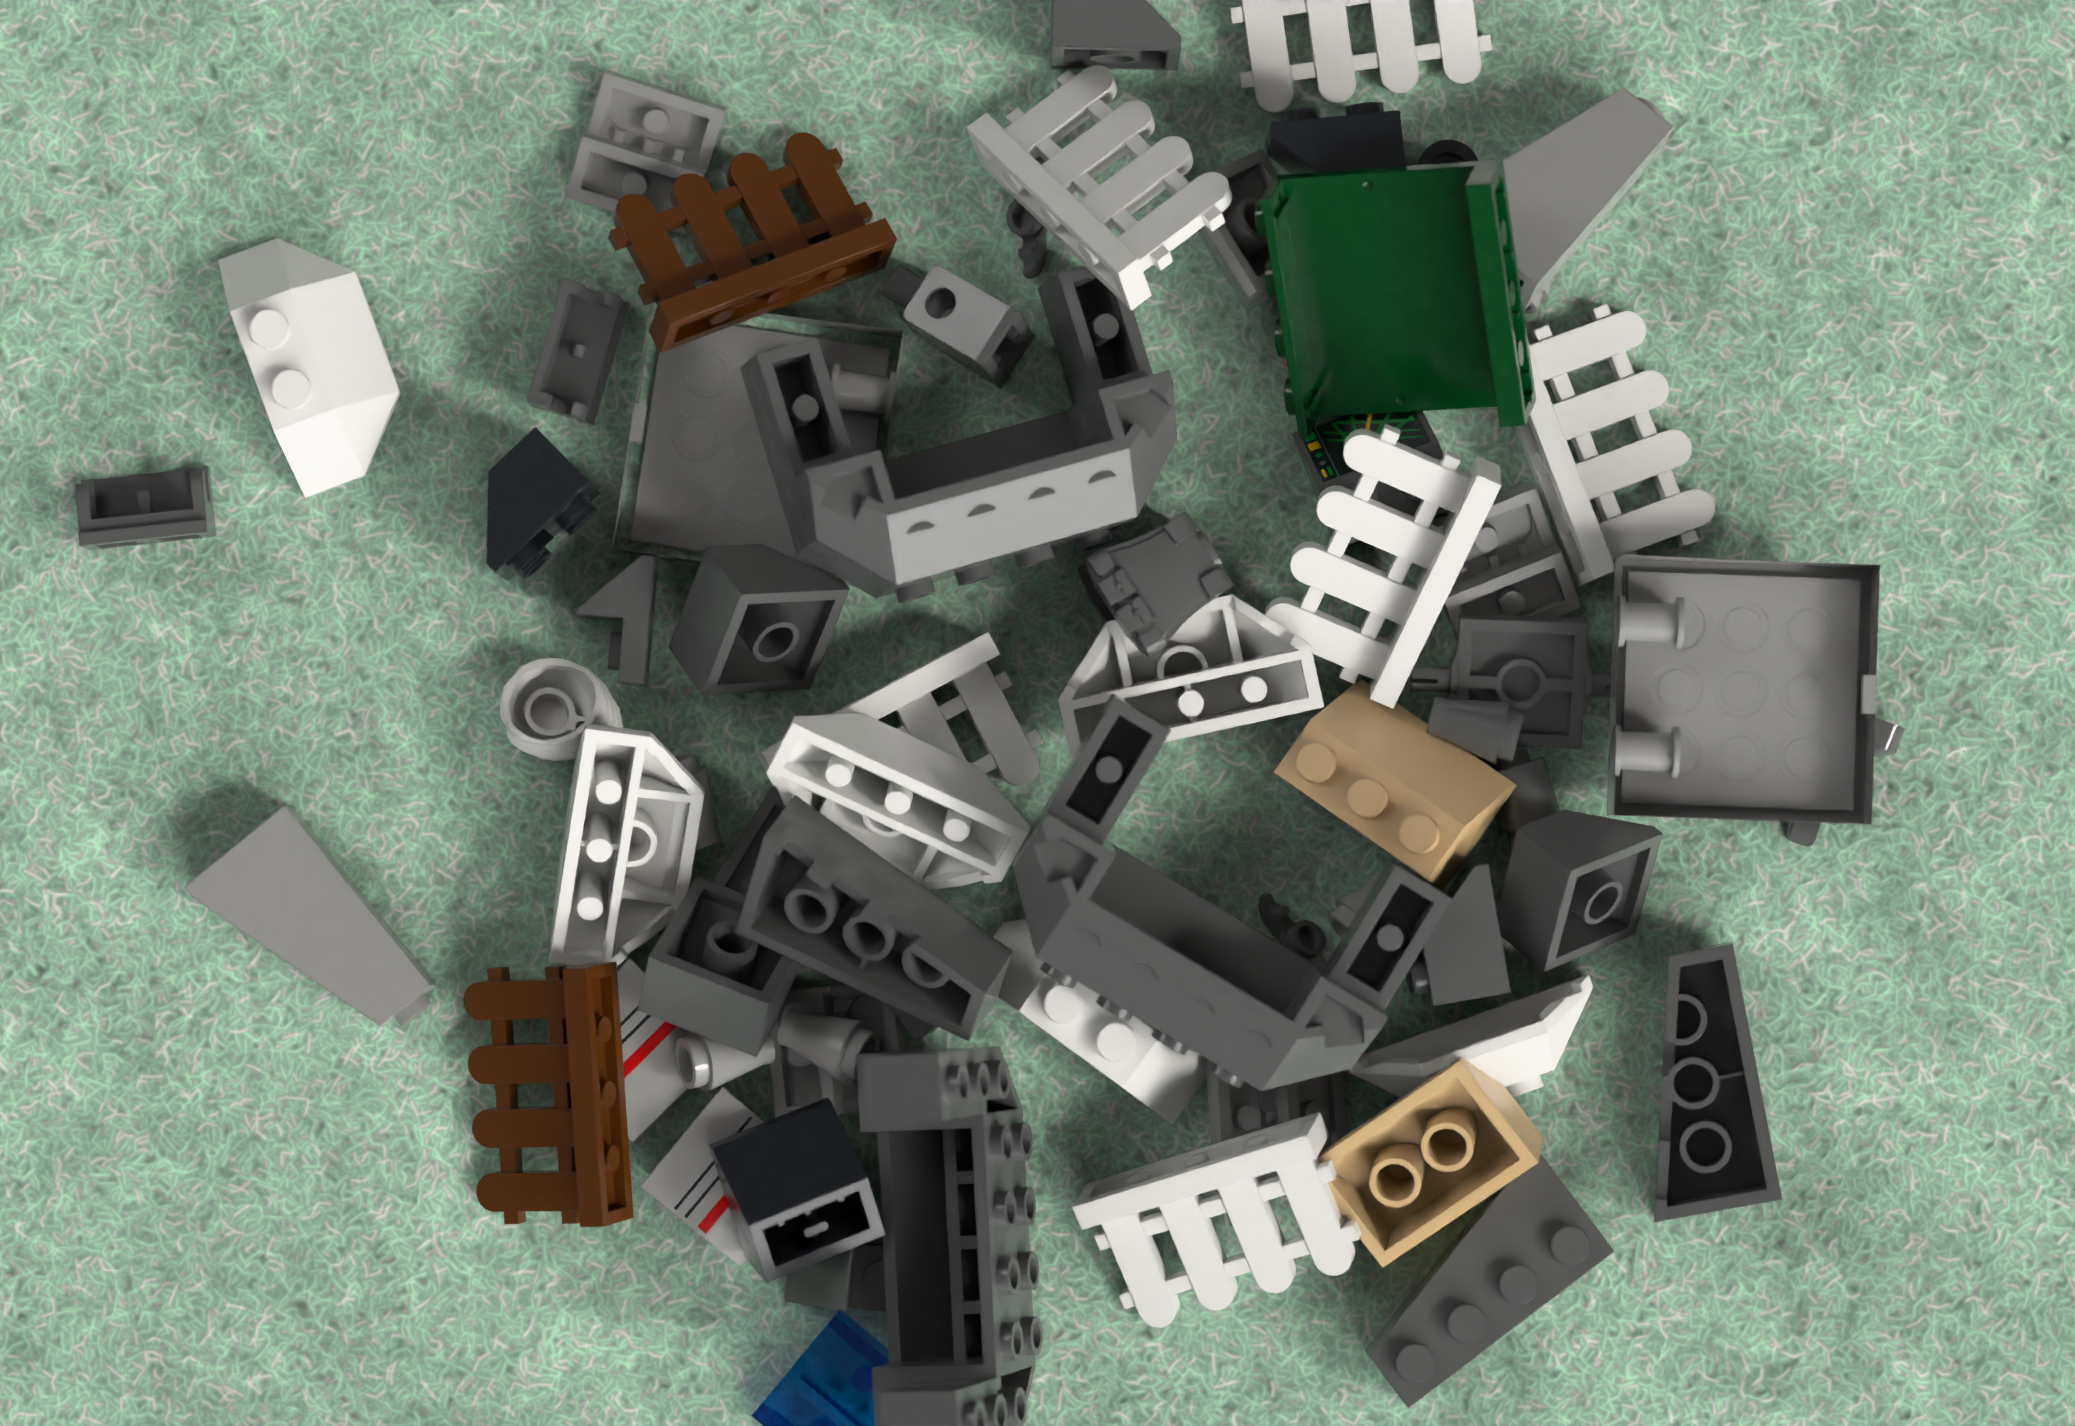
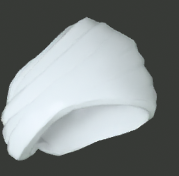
(549, 705)

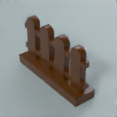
(738, 287)
(588, 1094)

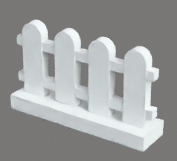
(1332, 52)
(1087, 224)
(1571, 486)
(1407, 537)
(977, 693)
(1234, 1170)

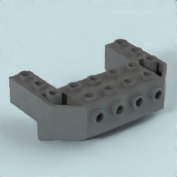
(982, 496)
(1186, 961)
(953, 1237)

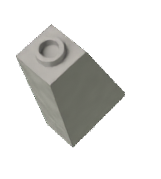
(1574, 179)
(311, 914)

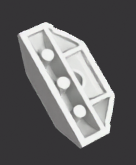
(312, 359)
(1213, 675)
(900, 798)
(622, 846)
(1506, 1042)
(1109, 1044)

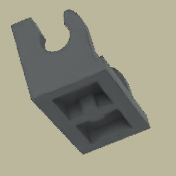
(578, 352)
(145, 509)

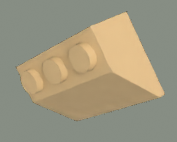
(1396, 782)
(1430, 1158)

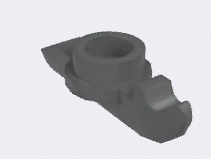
(1033, 235)
(1301, 937)

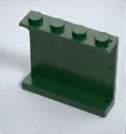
(1397, 291)

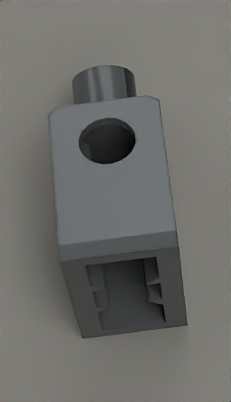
(977, 333)

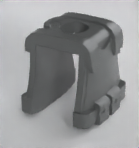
(1154, 581)

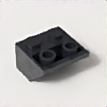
(1337, 143)
(529, 502)
(796, 1190)

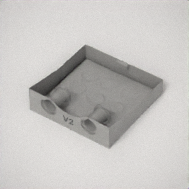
(703, 452)
(1743, 689)

